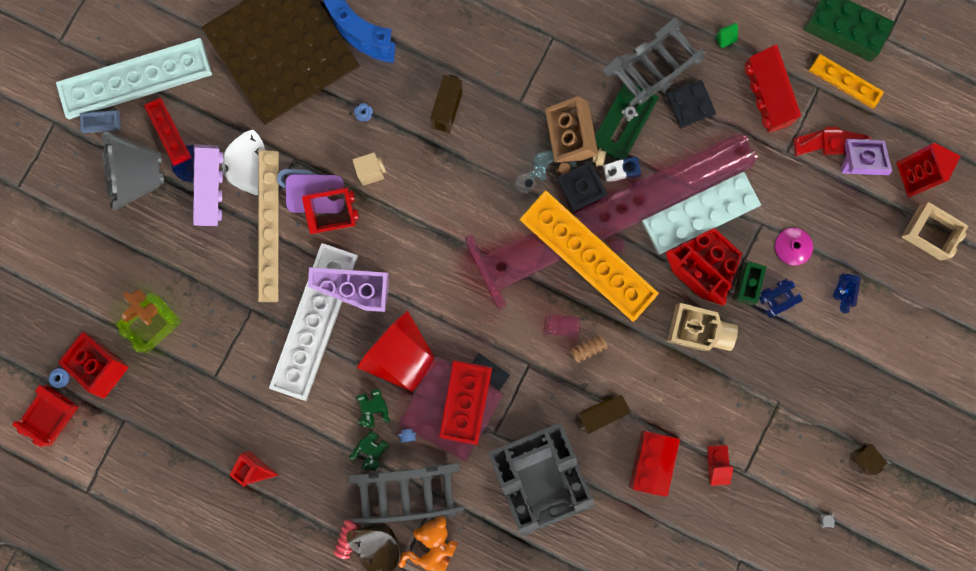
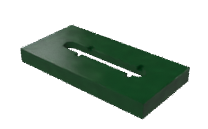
(620, 149)

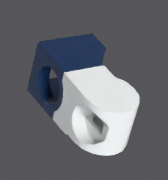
(622, 169)

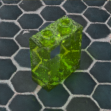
(168, 315)

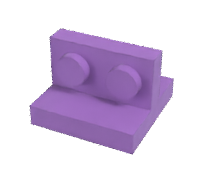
(866, 157)

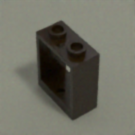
(446, 103)
(602, 414)

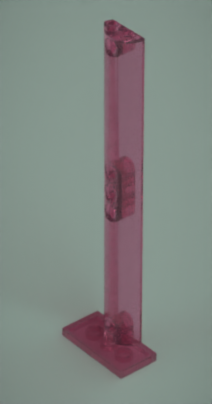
(656, 193)

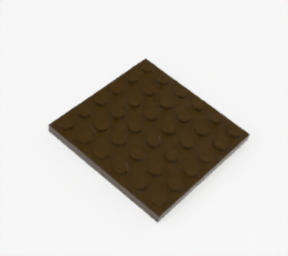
(280, 52)

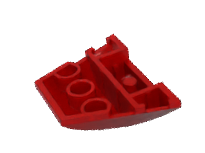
(706, 265)
(399, 355)

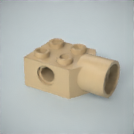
(701, 329)

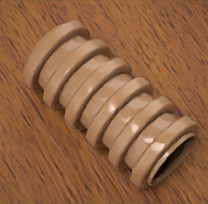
(589, 348)

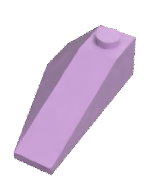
(357, 288)

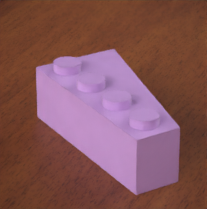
(206, 185)

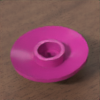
(786, 251)

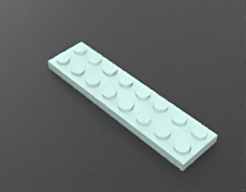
(134, 78)

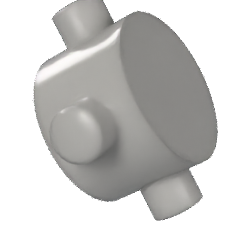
(629, 112)
(827, 520)

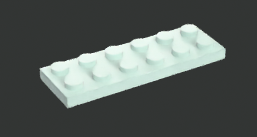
(701, 213)

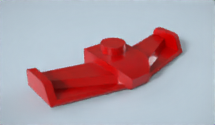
(830, 139)

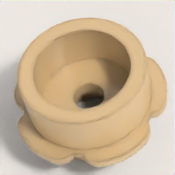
(600, 158)

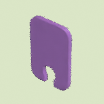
(302, 184)

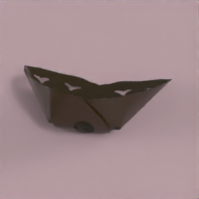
(376, 544)

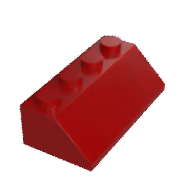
(772, 89)

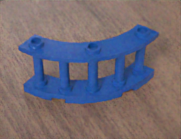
(360, 34)

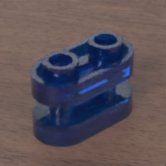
(784, 287)

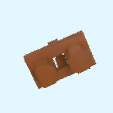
(135, 309)

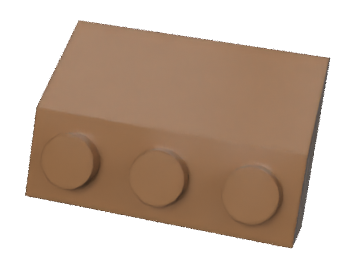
(571, 130)

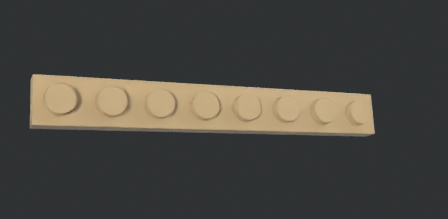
(268, 225)

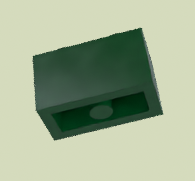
(749, 283)

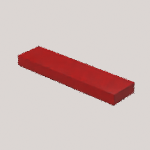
(167, 131)

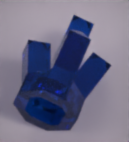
(847, 291)

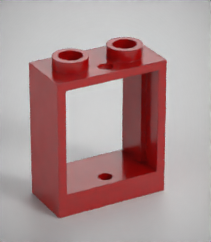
(311, 215)

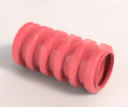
(343, 548)

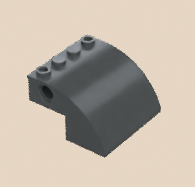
(541, 479)

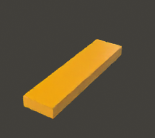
(846, 81)

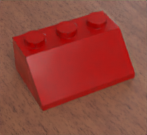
(654, 463)

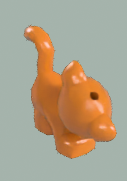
(432, 536)

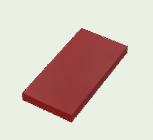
(465, 402)

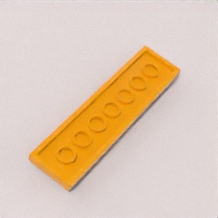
(588, 256)

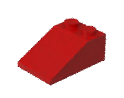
(93, 365)

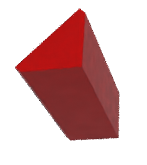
(927, 168)

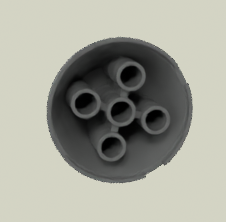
(129, 170)

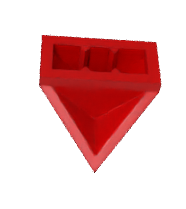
(250, 469)

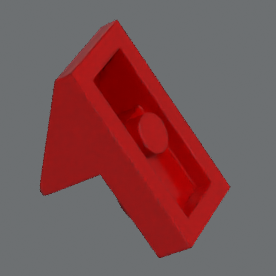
(718, 463)

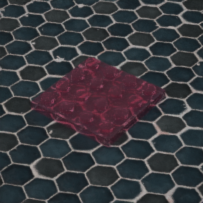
(427, 409)

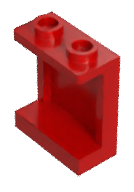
(46, 416)

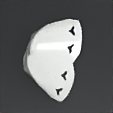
(243, 162)

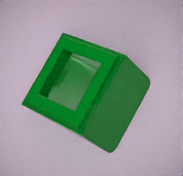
(727, 35)

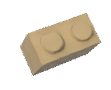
(369, 168)

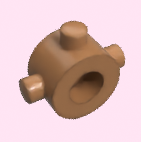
(563, 168)

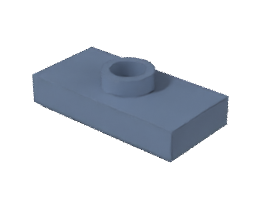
(100, 121)

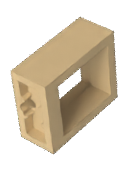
(917, 222)

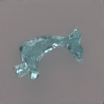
(541, 162)

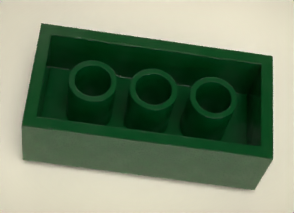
(849, 27)

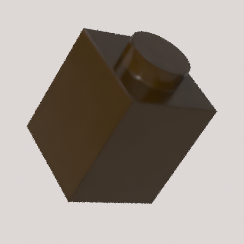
(869, 459)

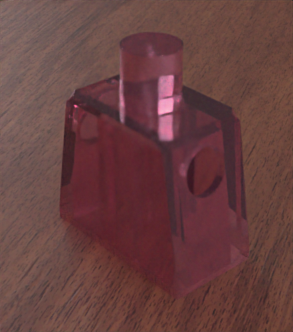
(562, 326)

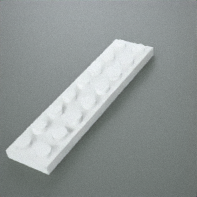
(310, 330)

